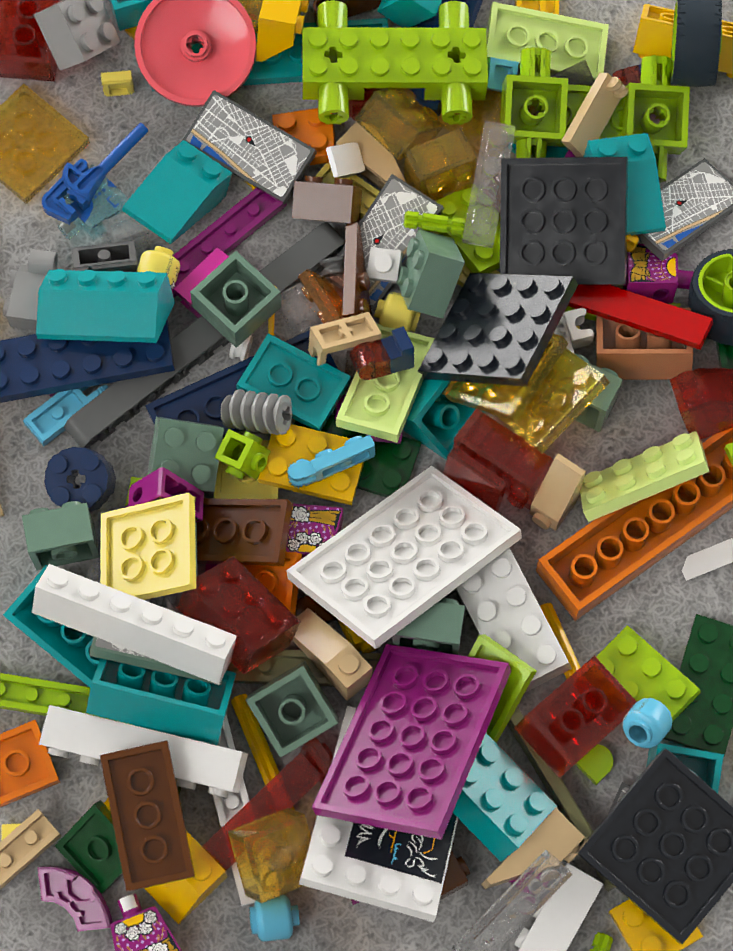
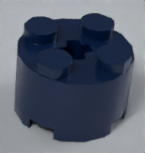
(64, 469)

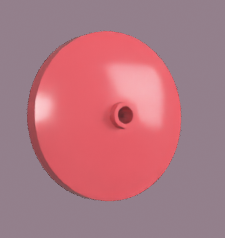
(166, 53)

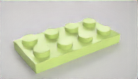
(567, 37)
(384, 403)
(643, 475)

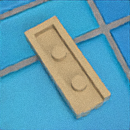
(594, 113)
(25, 845)

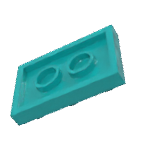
(294, 373)

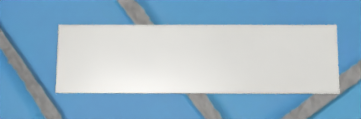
(708, 559)

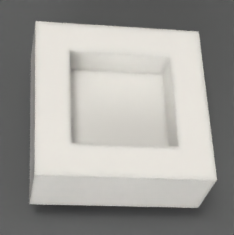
(384, 264)

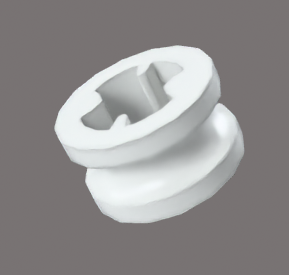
(242, 350)

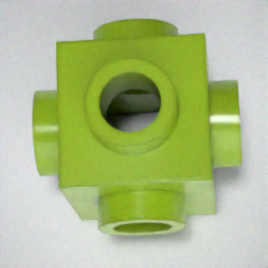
(242, 454)

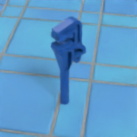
(82, 183)

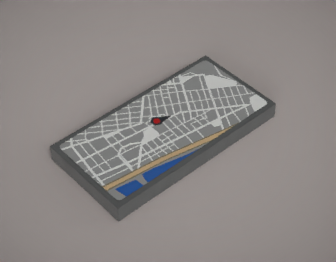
(250, 146)
(690, 208)
(384, 228)

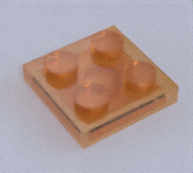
(323, 293)

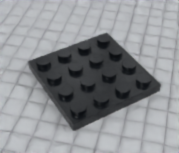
(565, 218)
(498, 328)
(667, 846)

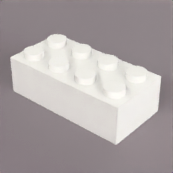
(511, 616)

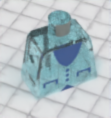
(104, 205)

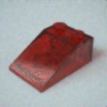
(705, 400)

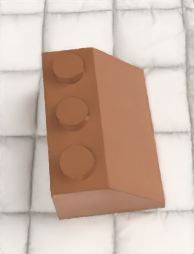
(638, 353)

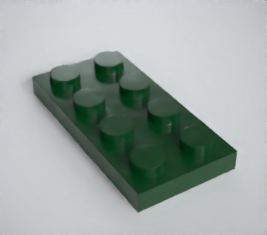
(390, 466)
(709, 665)

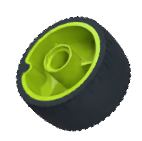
(696, 42)
(713, 294)

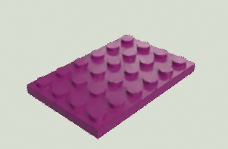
(412, 741)

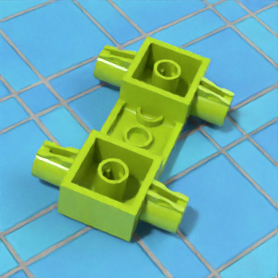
(346, 59)
(560, 102)

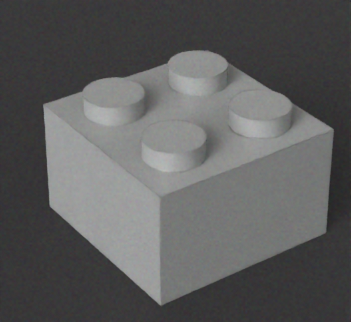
(76, 30)

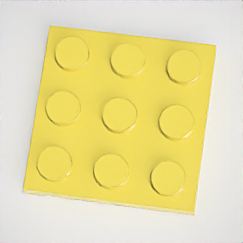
(150, 547)

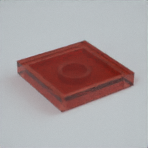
(475, 478)

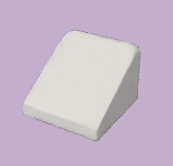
(345, 160)

